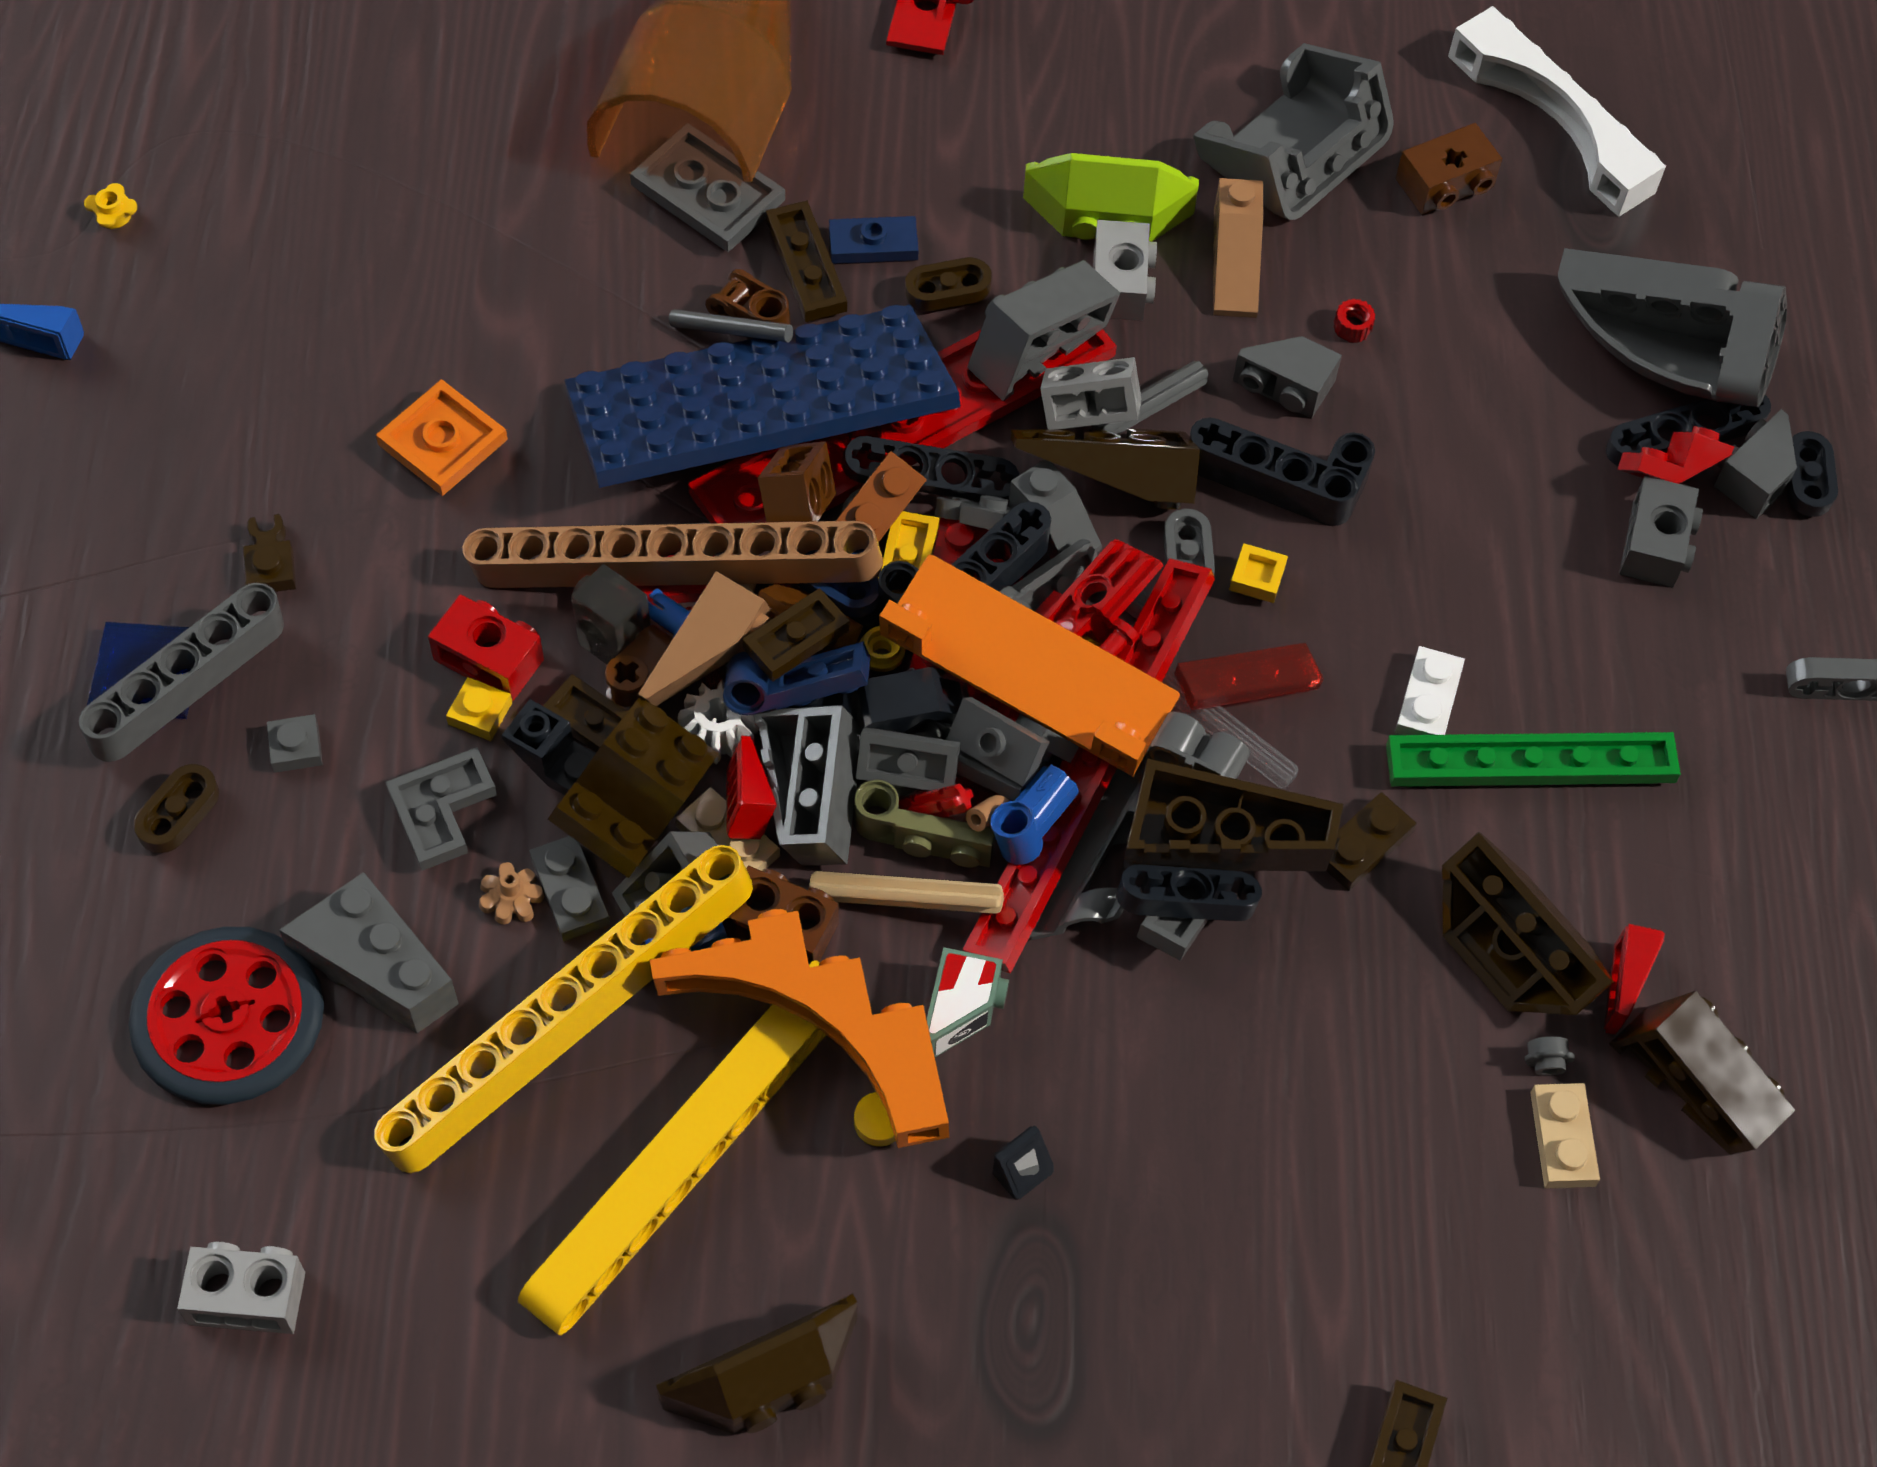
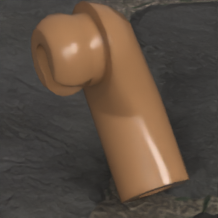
(980, 815)

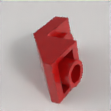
(1686, 456)

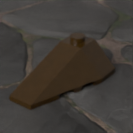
(1146, 463)

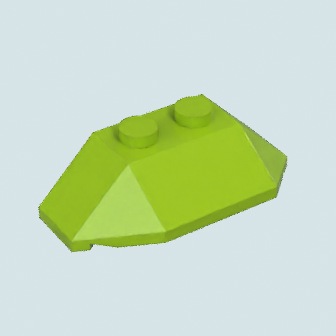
(1084, 188)

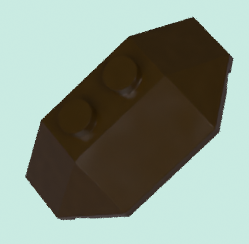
(1516, 934)
(767, 1374)

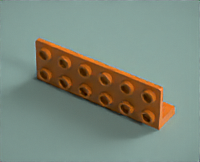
(1029, 663)

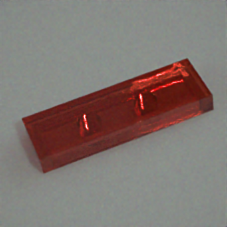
(1248, 676)

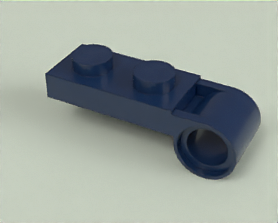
(816, 677)

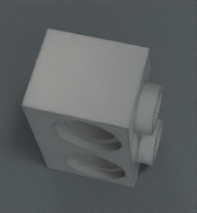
(1091, 394)
(237, 1302)

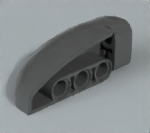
(1680, 322)

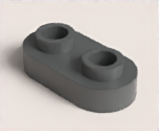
(1194, 551)

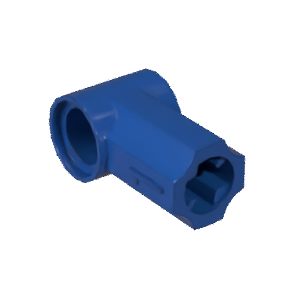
(1032, 815)

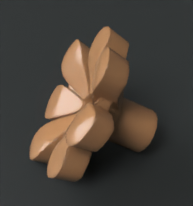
(510, 894)

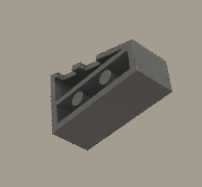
(373, 952)

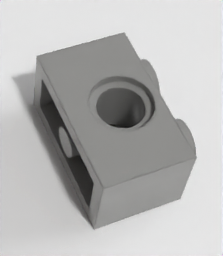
(1123, 259)

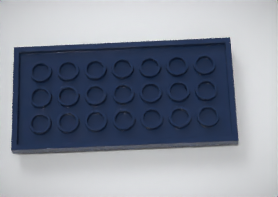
(758, 395)

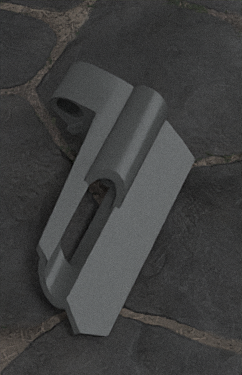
(1177, 742)

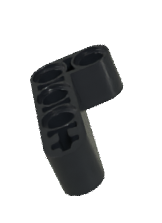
(1228, 449)
(1017, 539)

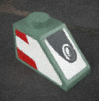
(964, 997)

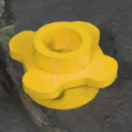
(111, 206)

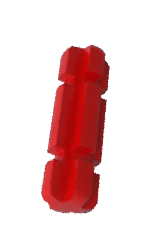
(939, 802)

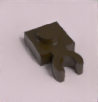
(270, 557)

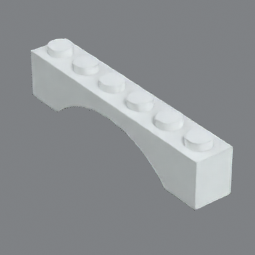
(1501, 56)

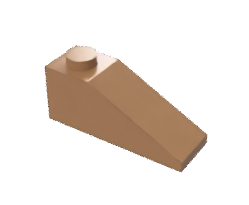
(1237, 247)
(706, 638)

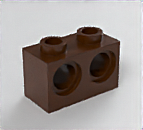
(797, 483)
(781, 894)

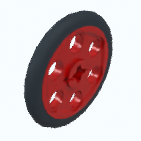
(276, 1053)

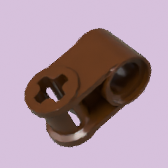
(749, 299)
(633, 666)

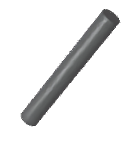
(731, 325)

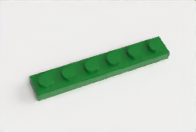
(1532, 759)

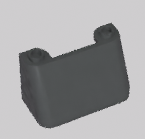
(1312, 136)

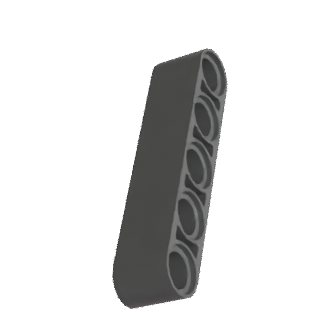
(176, 692)

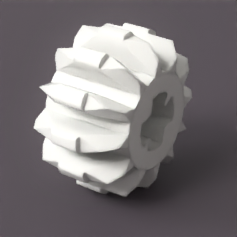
(702, 715)

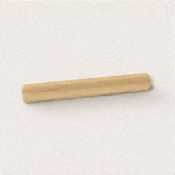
(910, 892)

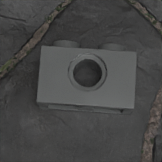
(1667, 509)

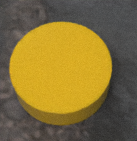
(873, 1121)

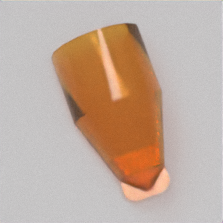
(712, 60)

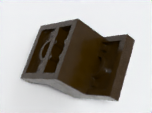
(633, 786)

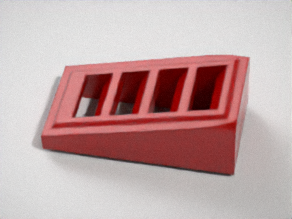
(747, 793)
(1631, 965)

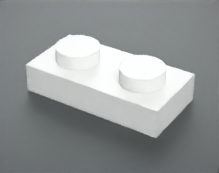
(1429, 693)

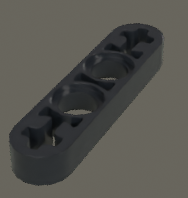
(1682, 420)
(931, 461)

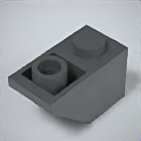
(1289, 372)
(1760, 467)

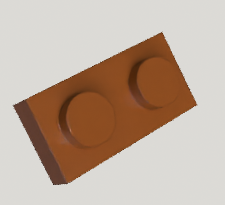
(884, 495)

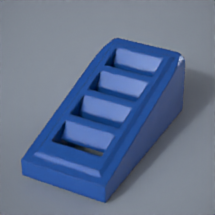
(41, 328)

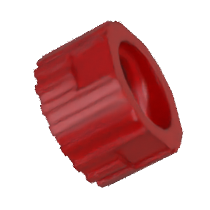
(1357, 309)

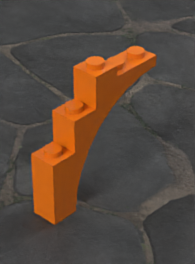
(775, 969)

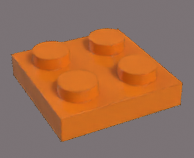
(442, 437)

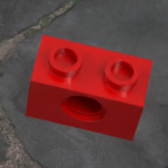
(470, 624)

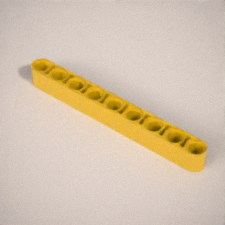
(555, 1029)
(668, 1168)

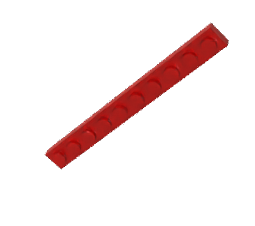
(1030, 885)

